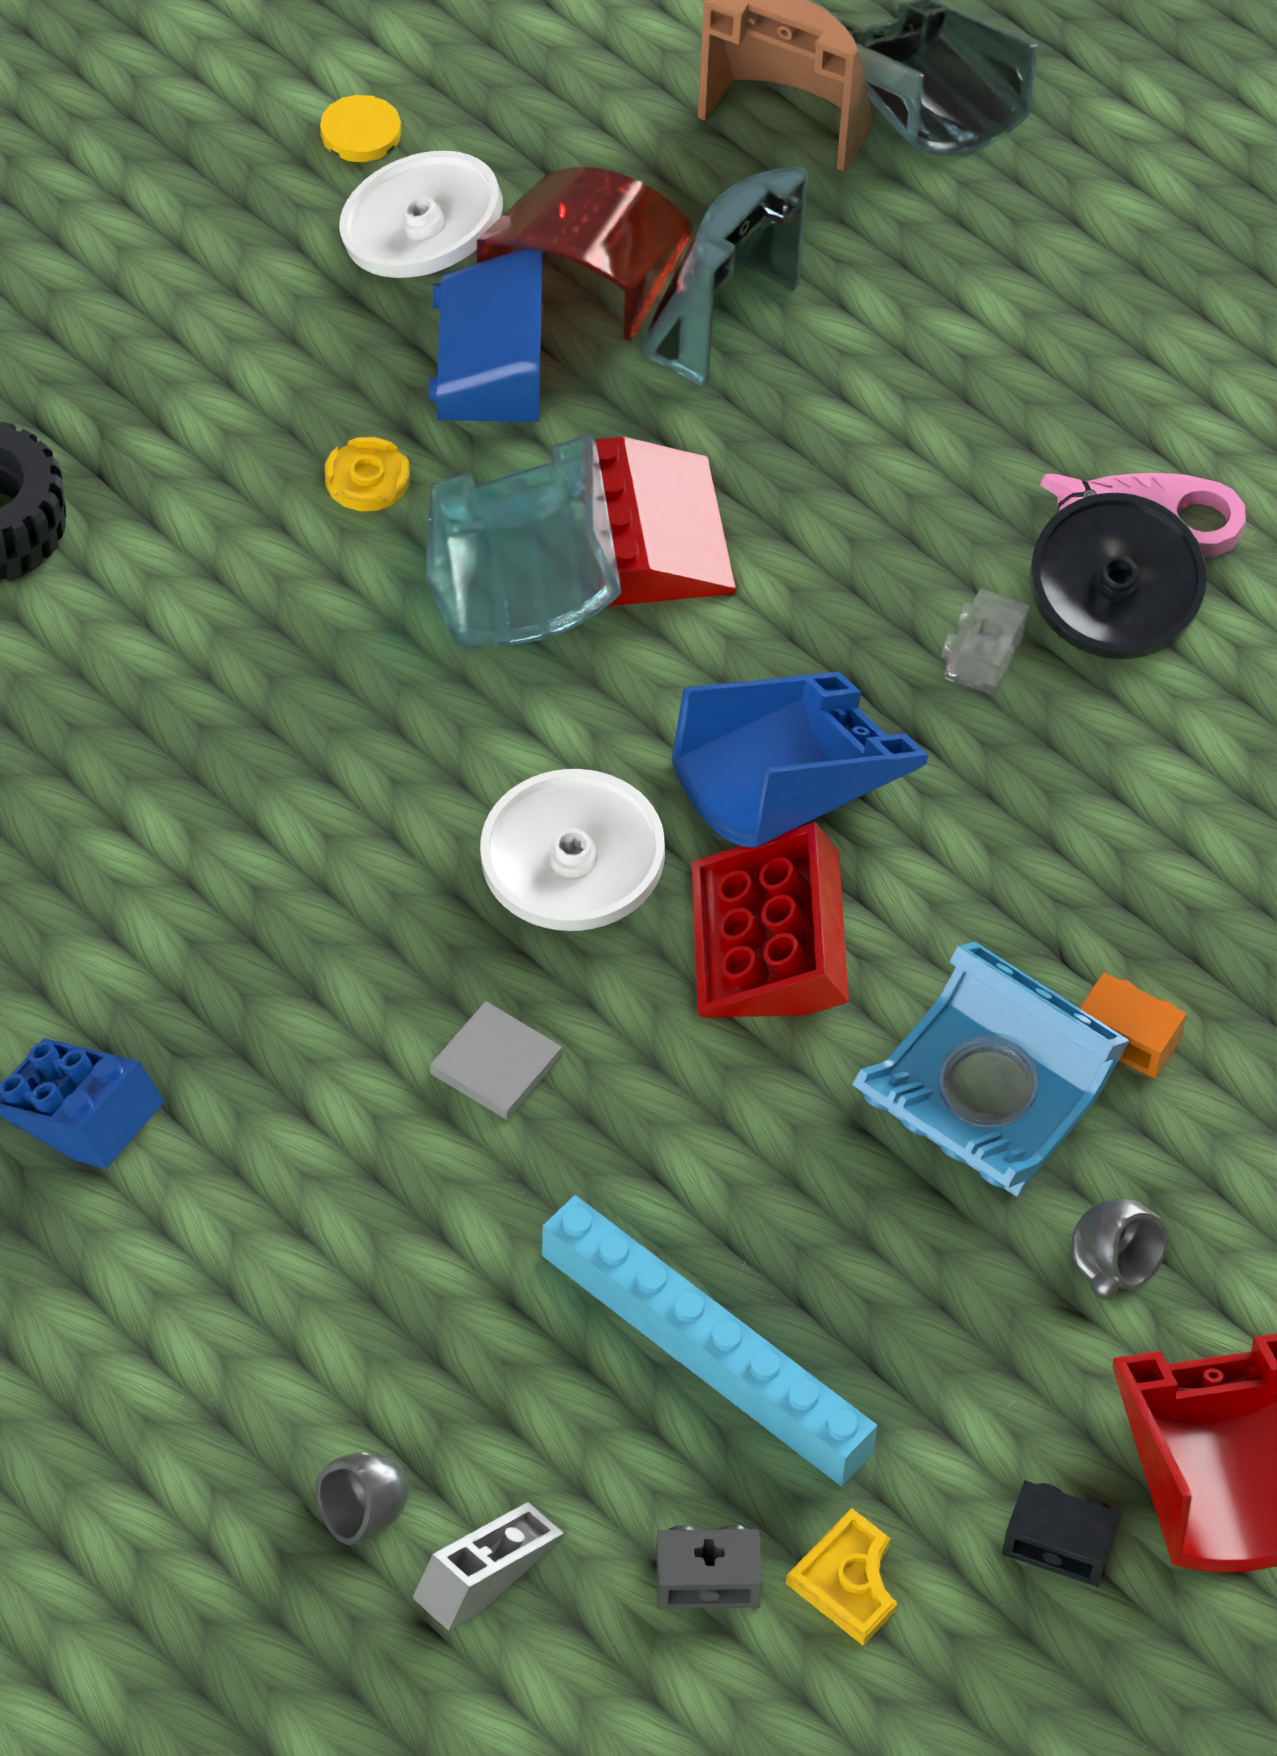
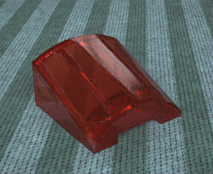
(602, 224)

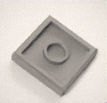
(496, 1060)

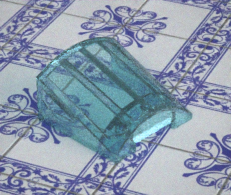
(522, 550)

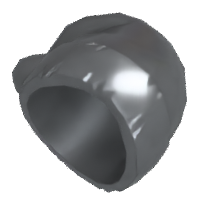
(1118, 1246)
(361, 1495)

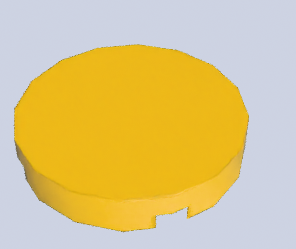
(360, 128)
(367, 474)

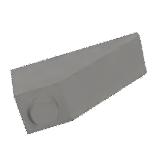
(484, 1564)

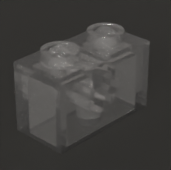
(986, 641)

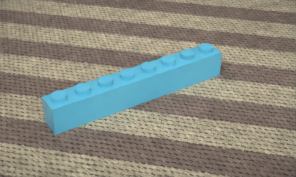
(709, 1340)

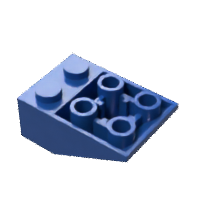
(79, 1100)

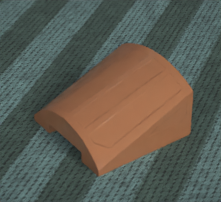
(789, 46)

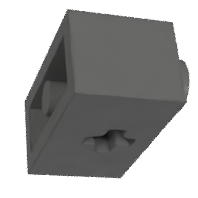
(730, 1581)

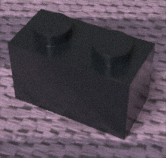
(1061, 1532)

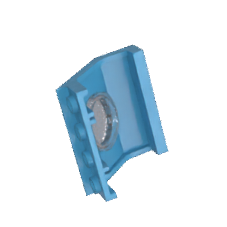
(996, 1069)

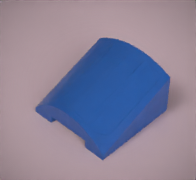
(781, 753)

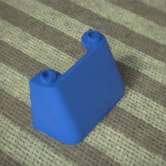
(490, 340)

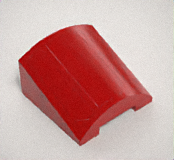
(1209, 1452)

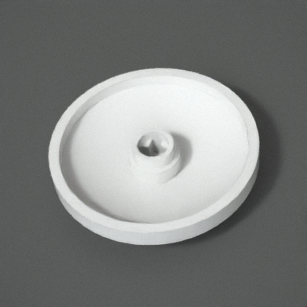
(420, 214)
(572, 849)

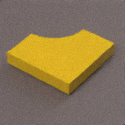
(844, 1577)

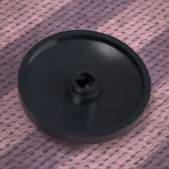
(1118, 575)

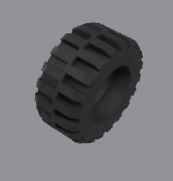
(37, 513)

